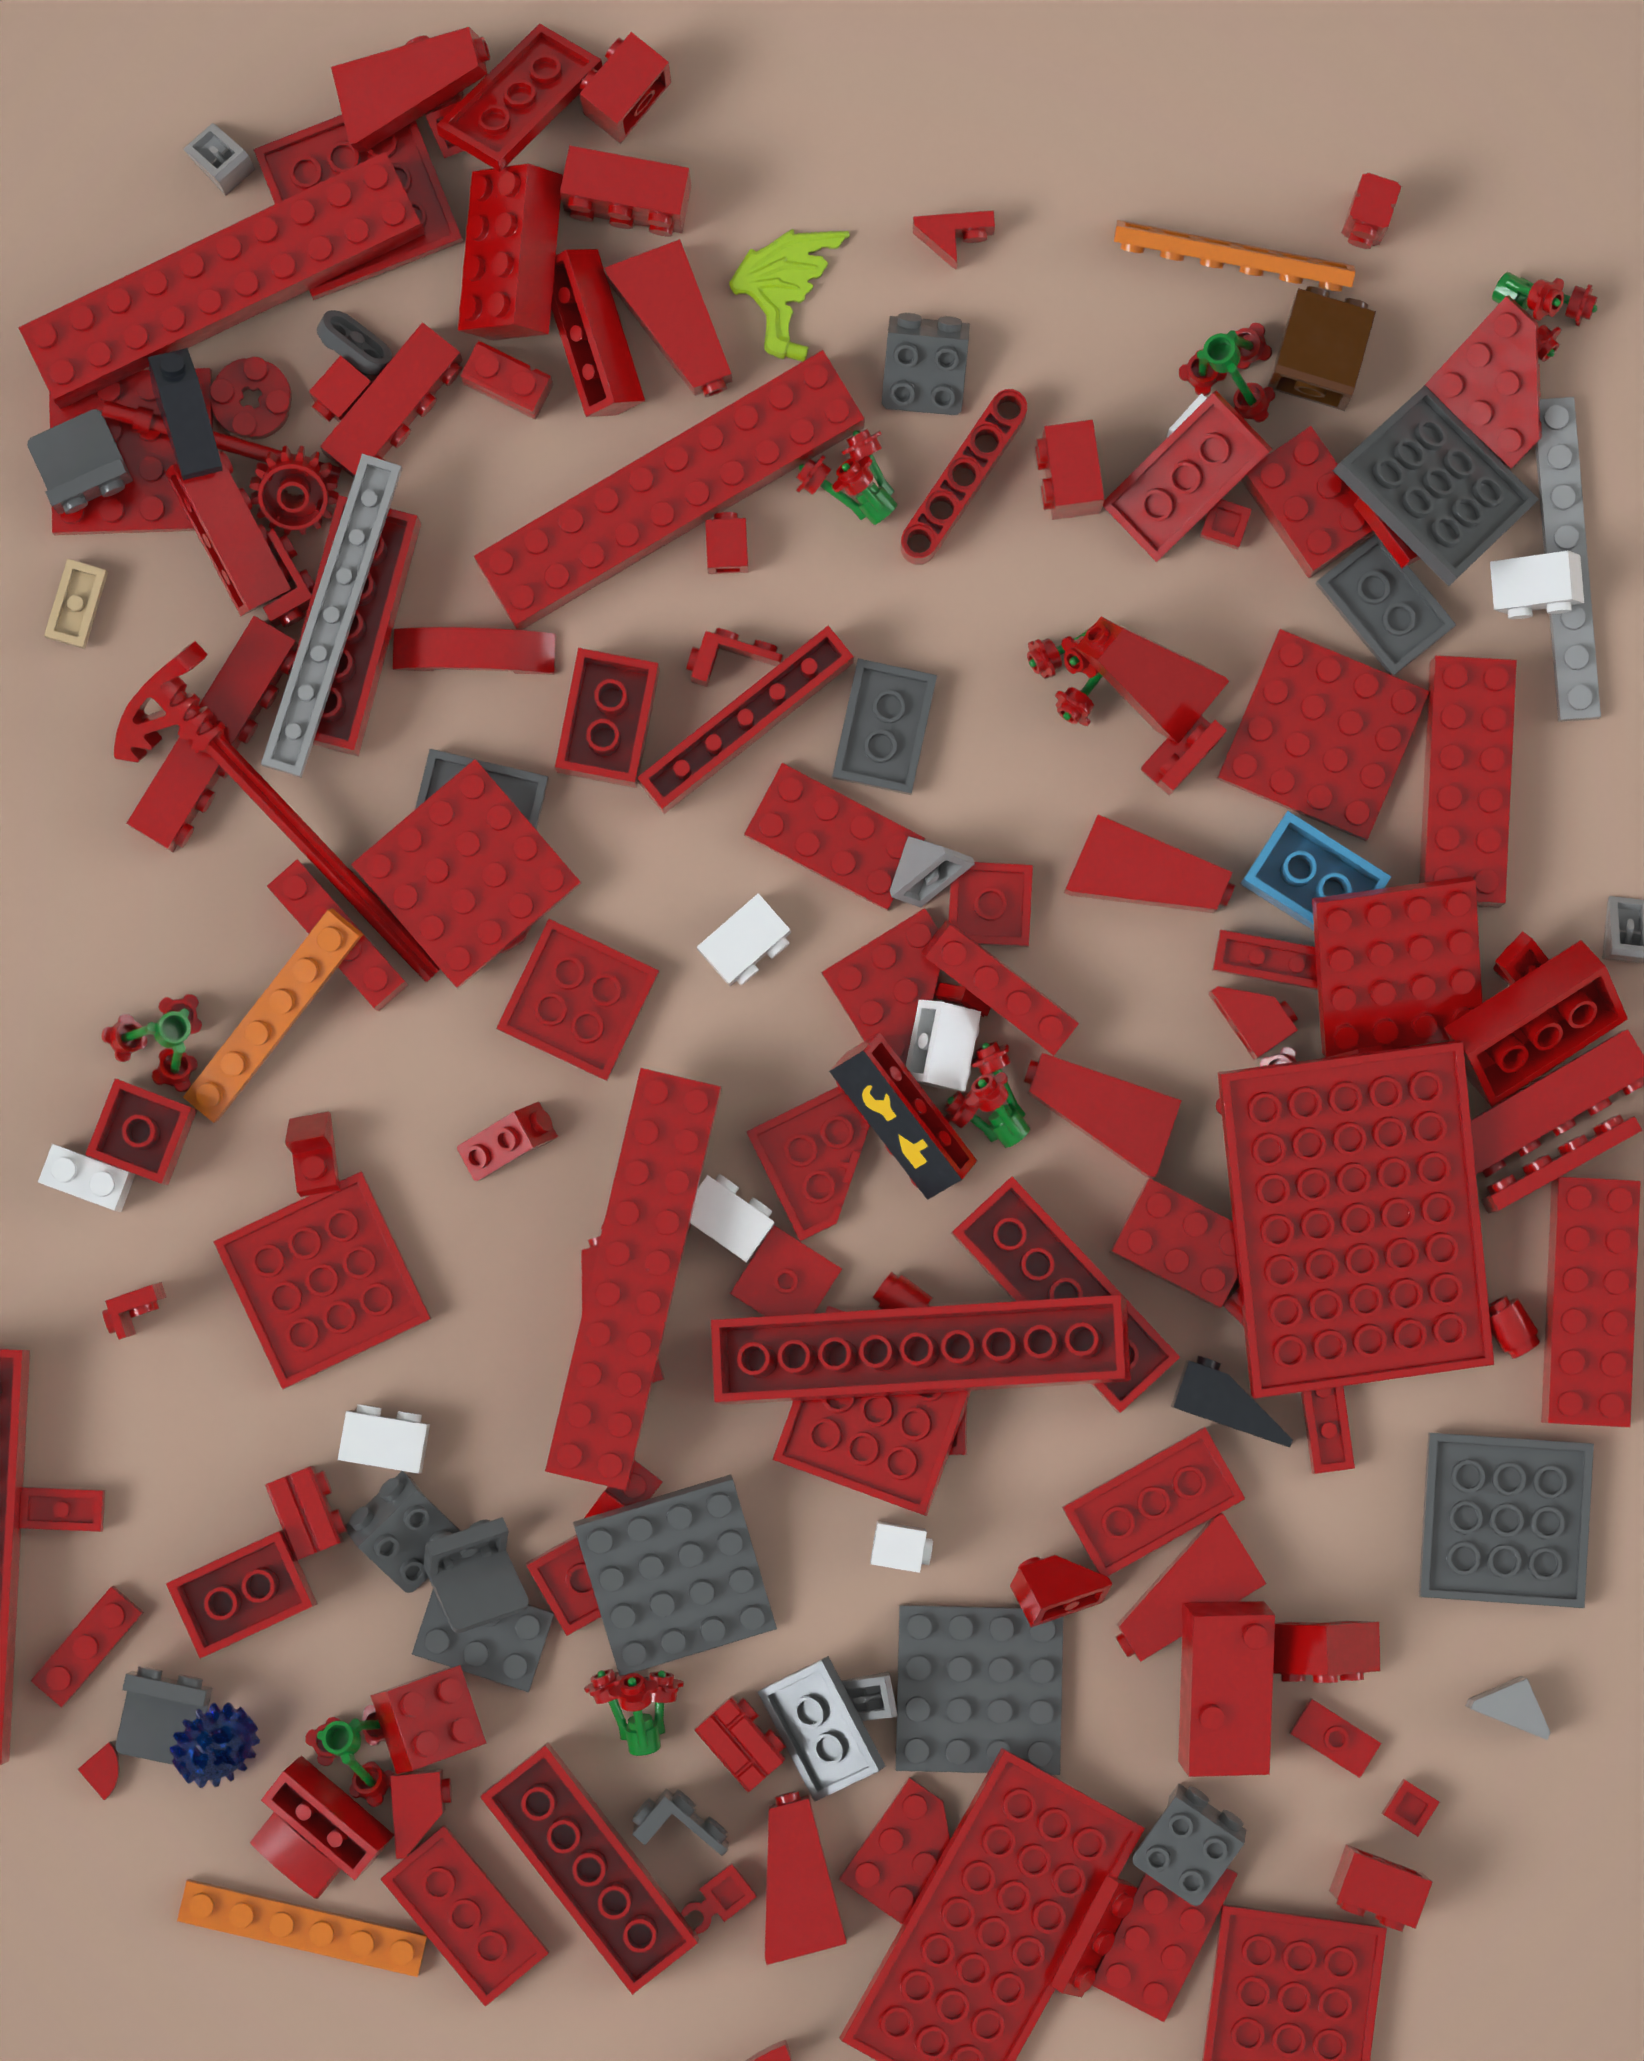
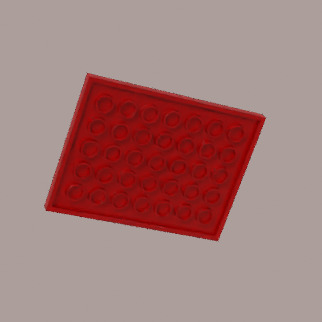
(1356, 1218)

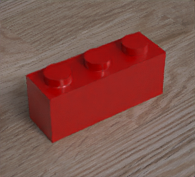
(327, 1817)

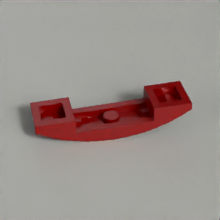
(474, 650)

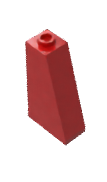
(404, 83)
(670, 308)
(1153, 679)
(1142, 870)
(1111, 1111)
(1207, 1570)
(799, 1890)

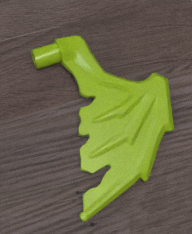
(781, 276)

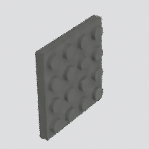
(1436, 485)
(1506, 1520)
(675, 1575)
(977, 1686)

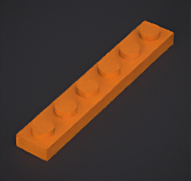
(1251, 259)
(273, 1015)
(302, 1928)

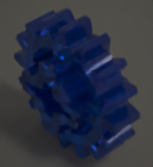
(214, 1745)

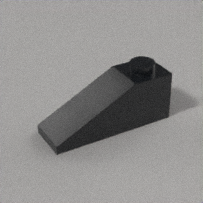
(184, 413)
(1218, 1398)

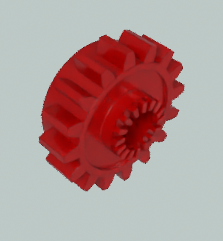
(294, 470)

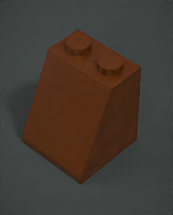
(1322, 348)

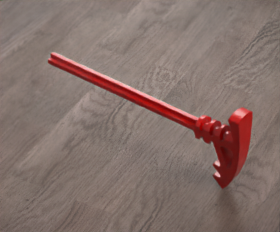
(139, 732)

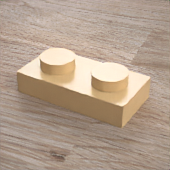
(76, 604)

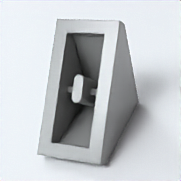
(220, 158)
(926, 871)
(1624, 930)
(872, 1696)
(1514, 1705)

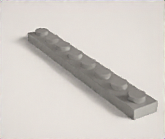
(1562, 531)
(331, 615)

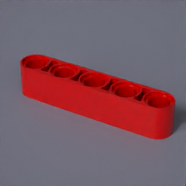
(966, 457)

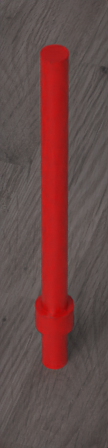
(145, 420)

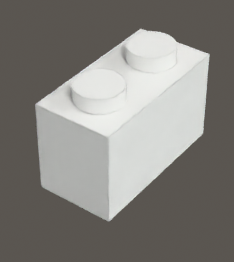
(1537, 583)
(745, 941)
(943, 1044)
(86, 1178)
(729, 1218)
(384, 1440)
(900, 1547)

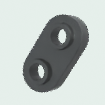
(353, 342)

